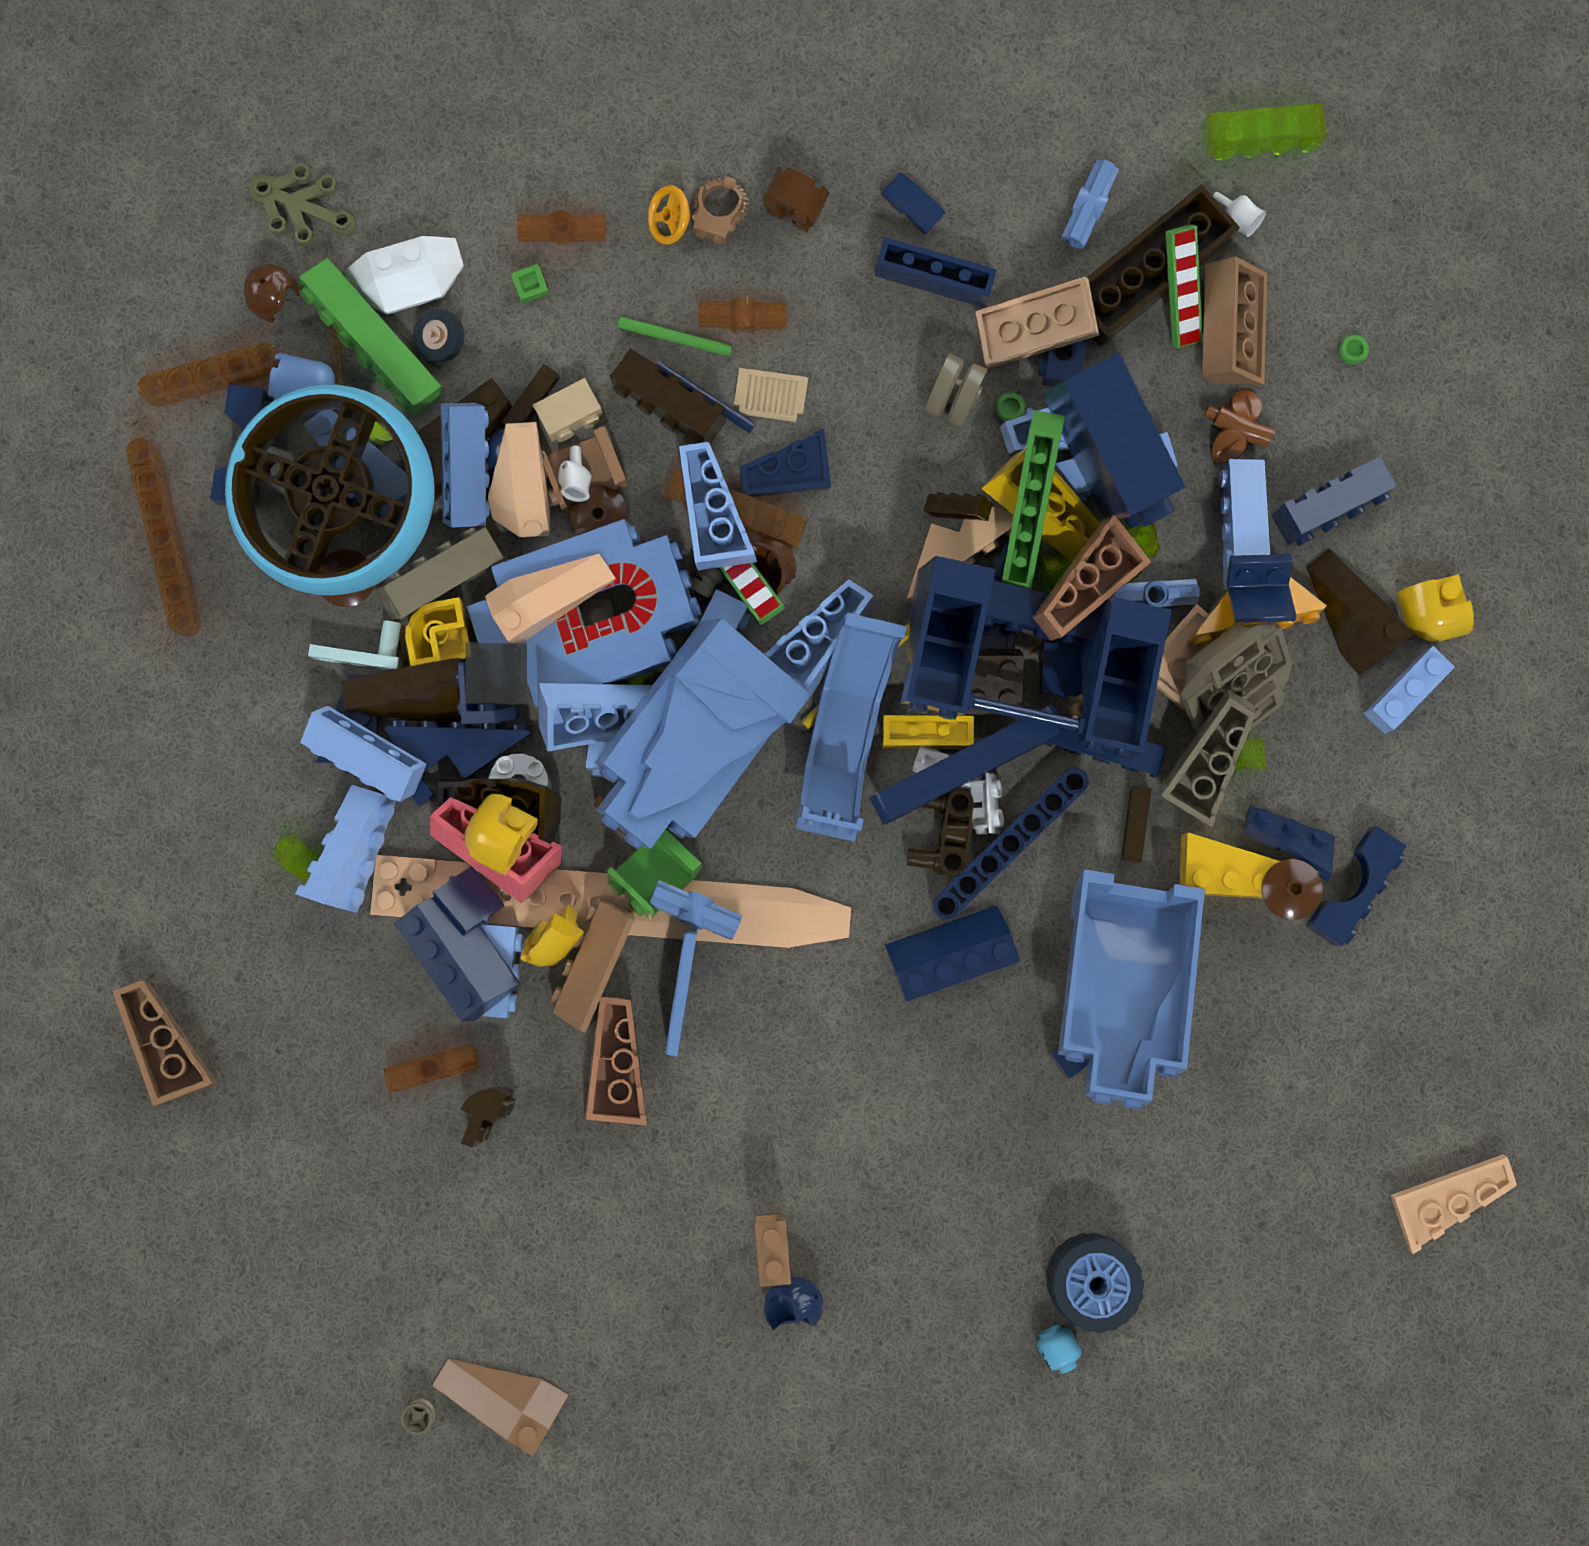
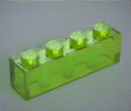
(1265, 130)

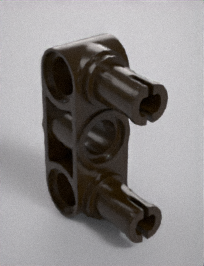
(954, 838)

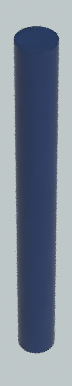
(731, 414)

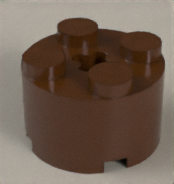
(796, 197)

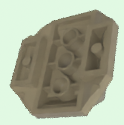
(1245, 660)

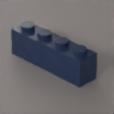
(935, 272)

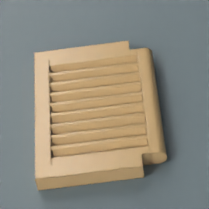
(770, 394)

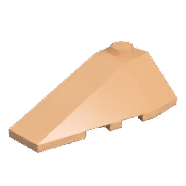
(519, 485)
(539, 598)

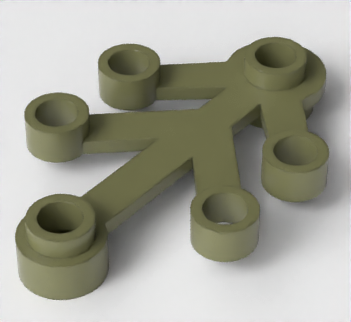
(298, 203)

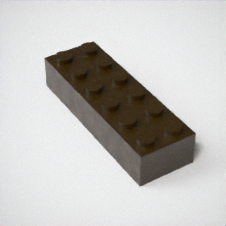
(1139, 271)

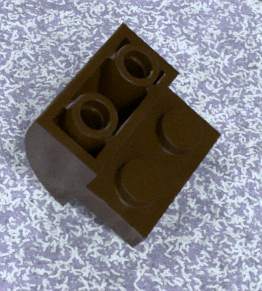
(486, 1106)

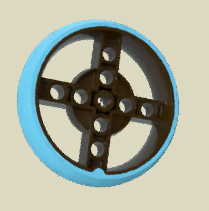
(252, 460)

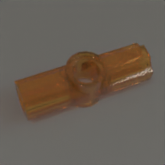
(542, 227)
(743, 314)
(413, 1072)

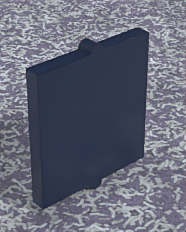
(1061, 670)
(468, 899)

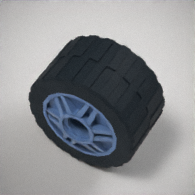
(1110, 1301)

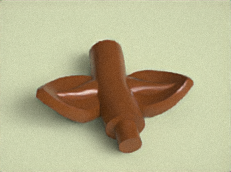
(1238, 426)

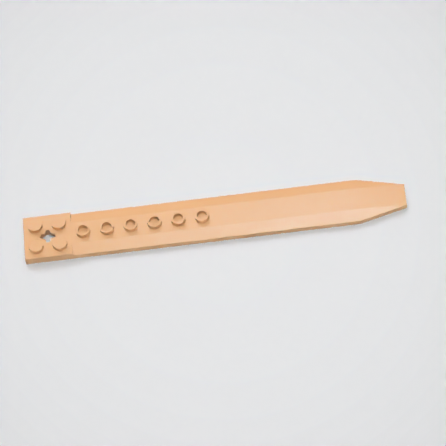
(768, 913)

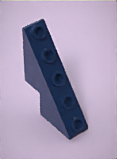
(466, 747)

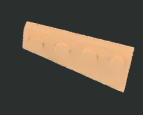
(1440, 1203)

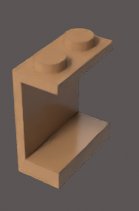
(596, 457)
(772, 1249)

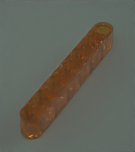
(157, 525)

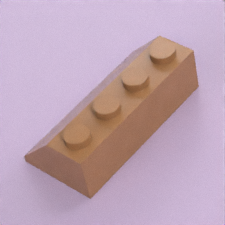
(1234, 322)
(593, 963)

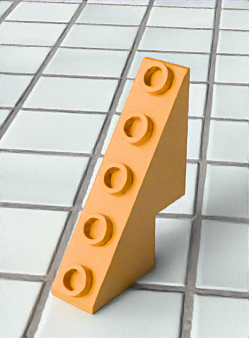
(1221, 616)

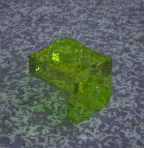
(295, 856)

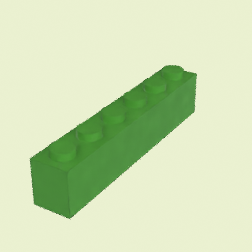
(370, 338)
(1032, 498)

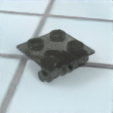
(496, 673)

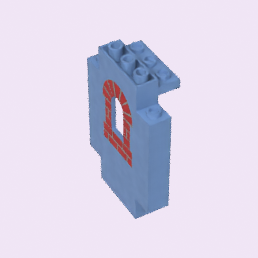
(616, 646)

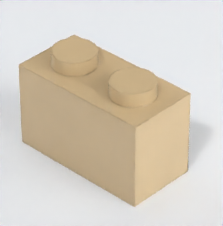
(568, 411)

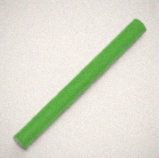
(675, 336)

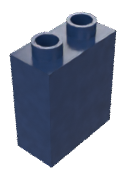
(1116, 443)

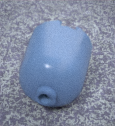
(297, 373)

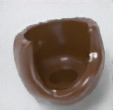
(266, 290)

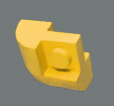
(1437, 609)
(437, 632)
(498, 833)
(552, 939)

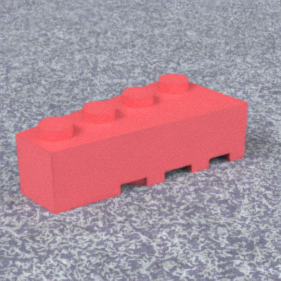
(528, 872)

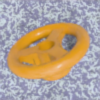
(674, 214)

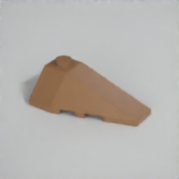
(506, 1402)

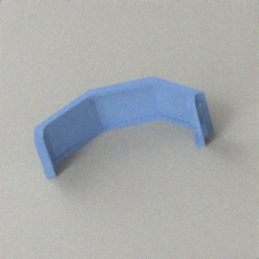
(846, 726)

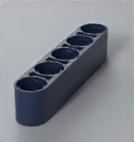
(1147, 762)

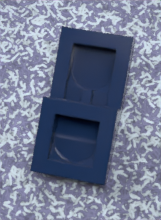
(913, 201)

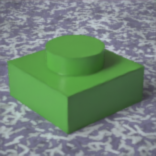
(530, 283)

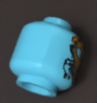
(1059, 1348)

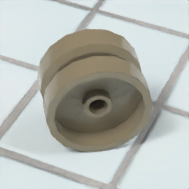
(955, 390)

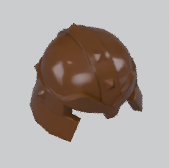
(775, 563)

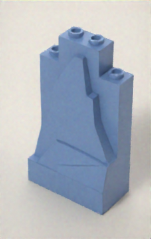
(694, 735)
(1130, 985)

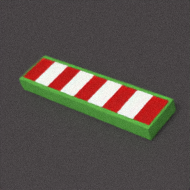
(1184, 286)
(753, 591)

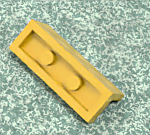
(927, 731)

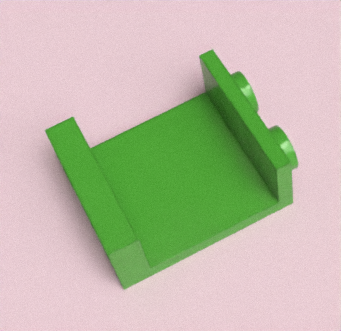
(640, 873)

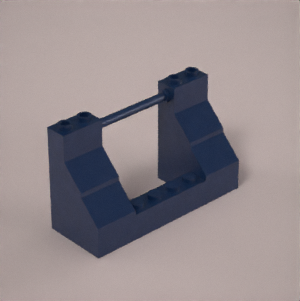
(1118, 654)

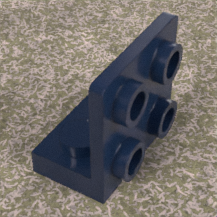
(1260, 588)
(480, 712)

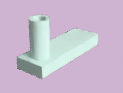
(384, 660)

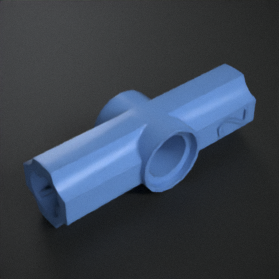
(1090, 204)
(1168, 592)
(695, 910)

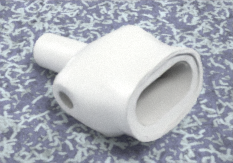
(1242, 212)
(574, 477)

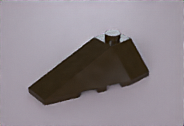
(1357, 616)
(407, 693)
(525, 795)

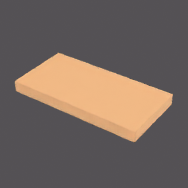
(1037, 322)

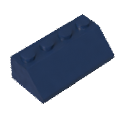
(952, 953)
(460, 964)

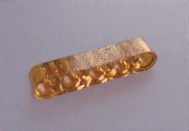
(197, 371)
(754, 513)

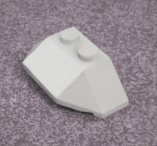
(406, 273)

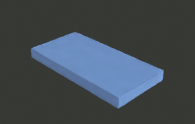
(681, 992)

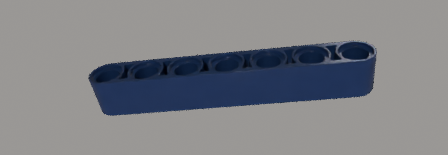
(963, 767)
(1020, 834)

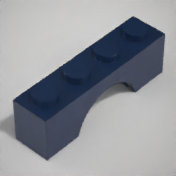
(241, 407)
(1377, 856)

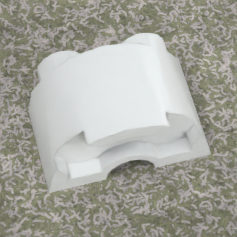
(521, 767)

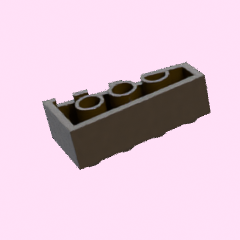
(668, 399)
(495, 404)

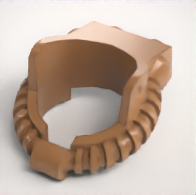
(713, 226)

